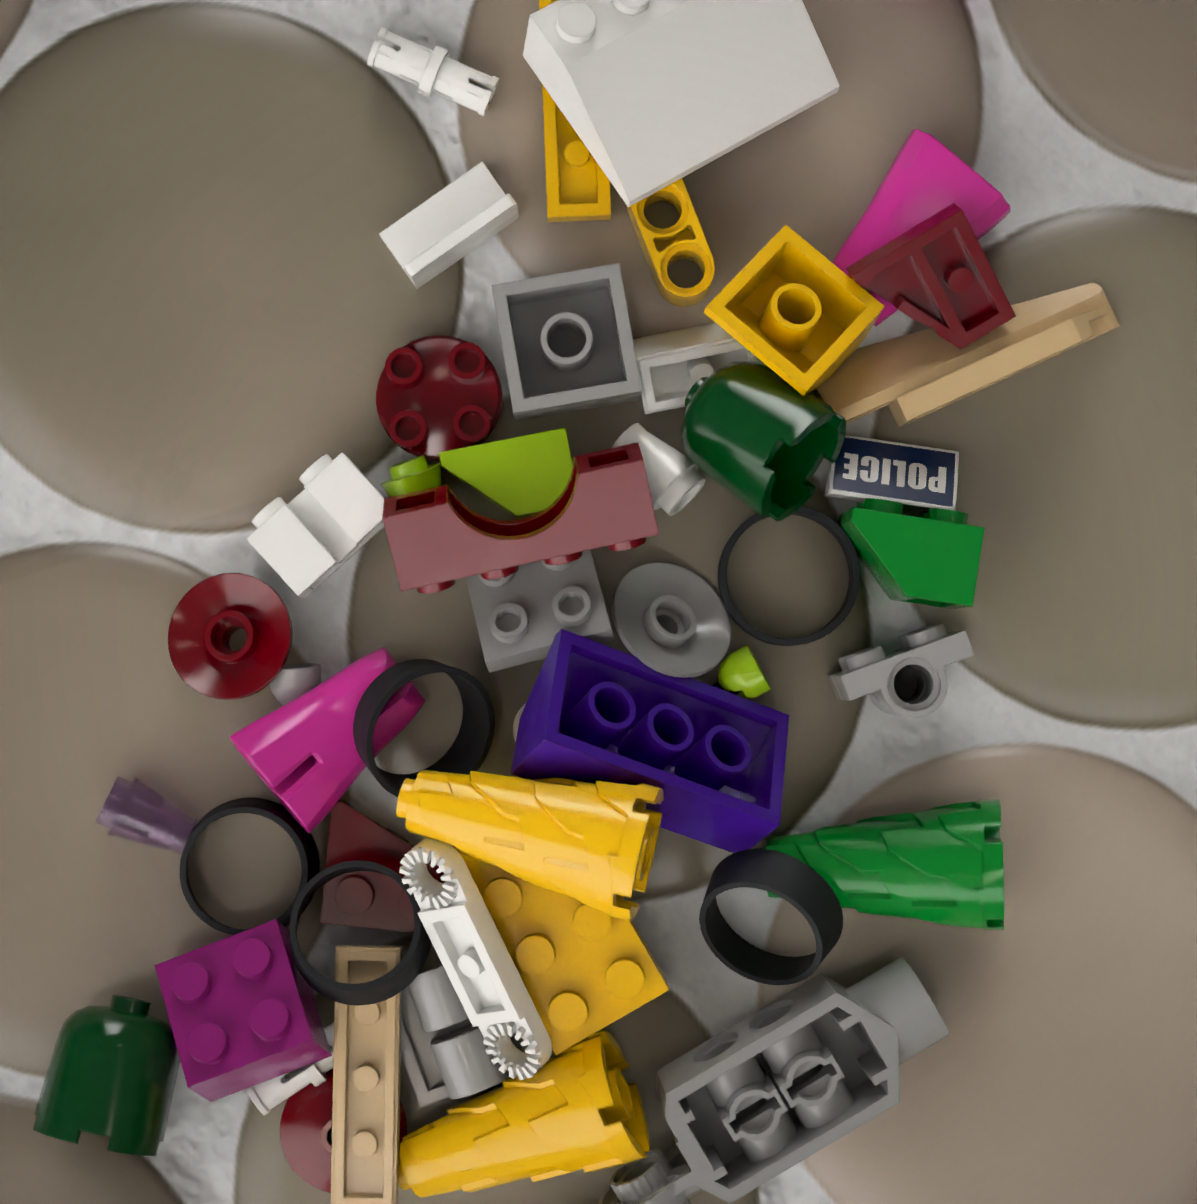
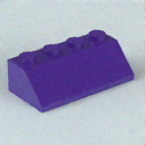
(623, 723)

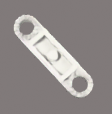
(476, 958)

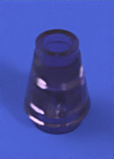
(144, 816)

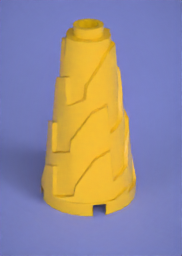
(547, 831)
(556, 1122)

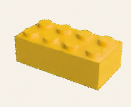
(570, 956)

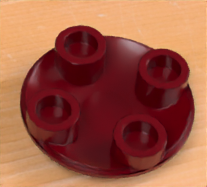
(438, 396)

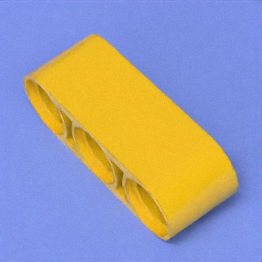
(674, 243)

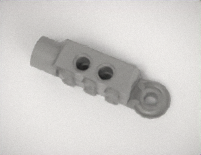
(781, 1086)

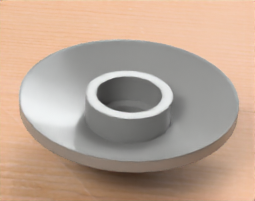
(685, 606)

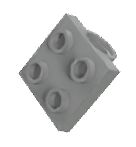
(528, 608)
(922, 651)
(440, 1044)

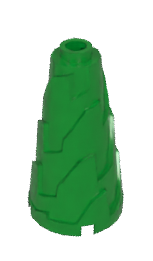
(913, 865)

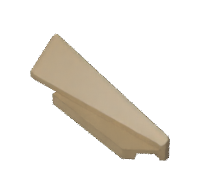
(928, 373)

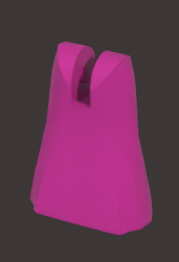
(916, 187)
(308, 745)

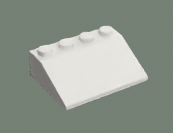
(675, 80)

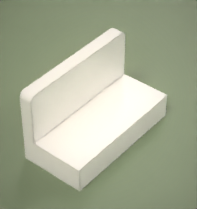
(450, 225)

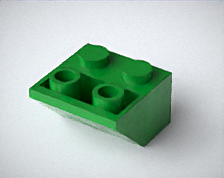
(917, 558)

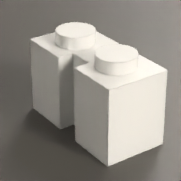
(320, 525)

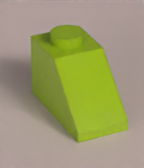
(515, 472)

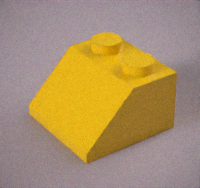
(795, 311)

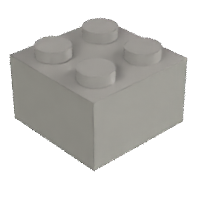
(567, 342)

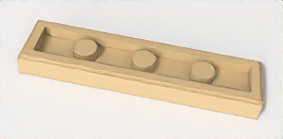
(366, 1083)

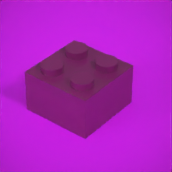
(241, 1012)

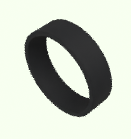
(852, 592)

